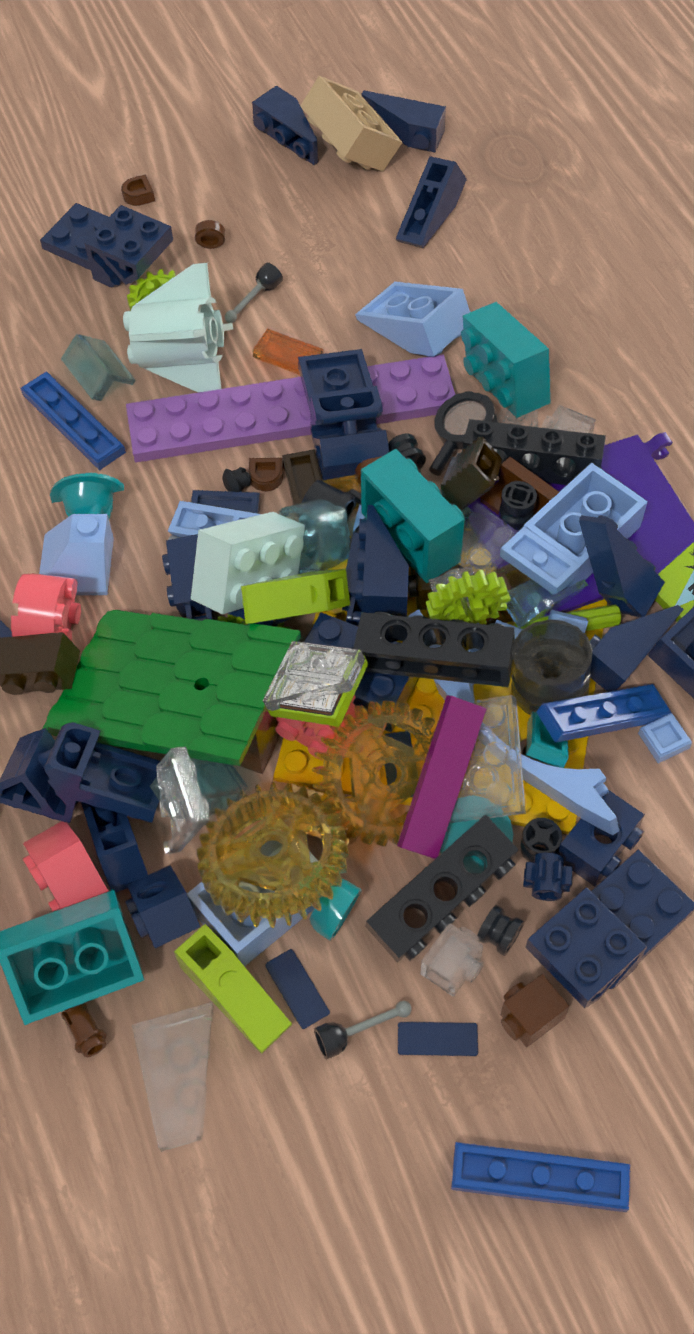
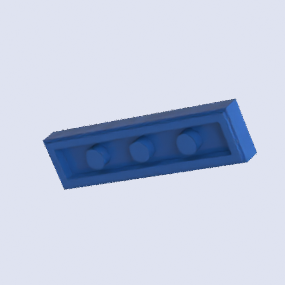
(73, 420)
(602, 712)
(541, 1177)

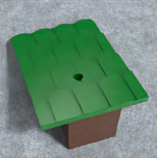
(176, 685)

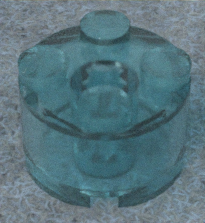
(325, 534)

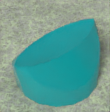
(334, 911)

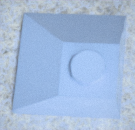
(80, 550)

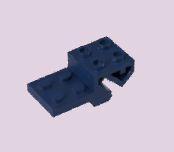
(112, 246)
(342, 411)
(57, 774)
(610, 929)

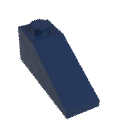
(414, 122)
(432, 201)
(626, 646)
(115, 846)

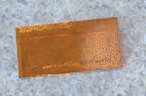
(283, 350)

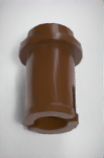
(84, 1030)

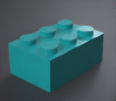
(506, 359)
(414, 513)
(69, 957)

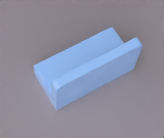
(540, 561)

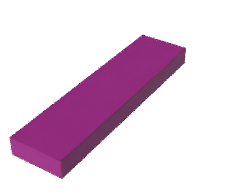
(441, 777)

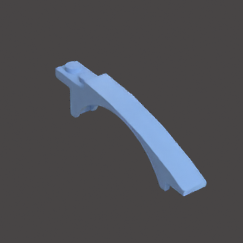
(572, 788)

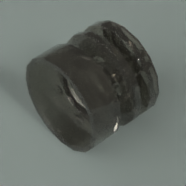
(550, 664)

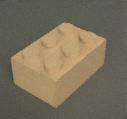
(350, 124)

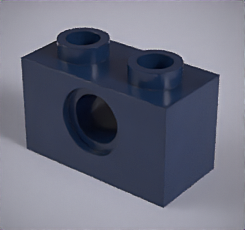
(594, 859)
(161, 907)

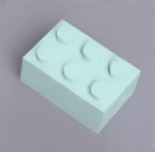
(242, 555)

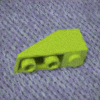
(295, 595)
(231, 988)

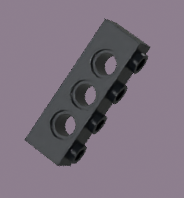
(546, 452)
(448, 662)
(481, 840)

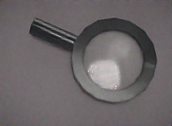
(452, 423)

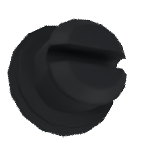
(236, 480)

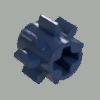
(548, 876)

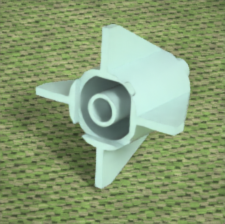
(178, 331)

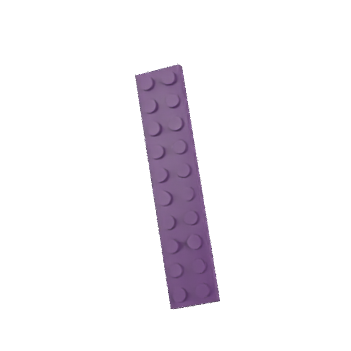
(273, 410)

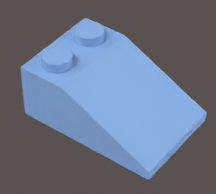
(417, 316)

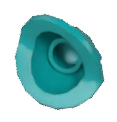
(86, 493)

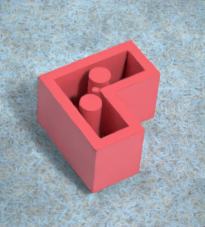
(63, 866)

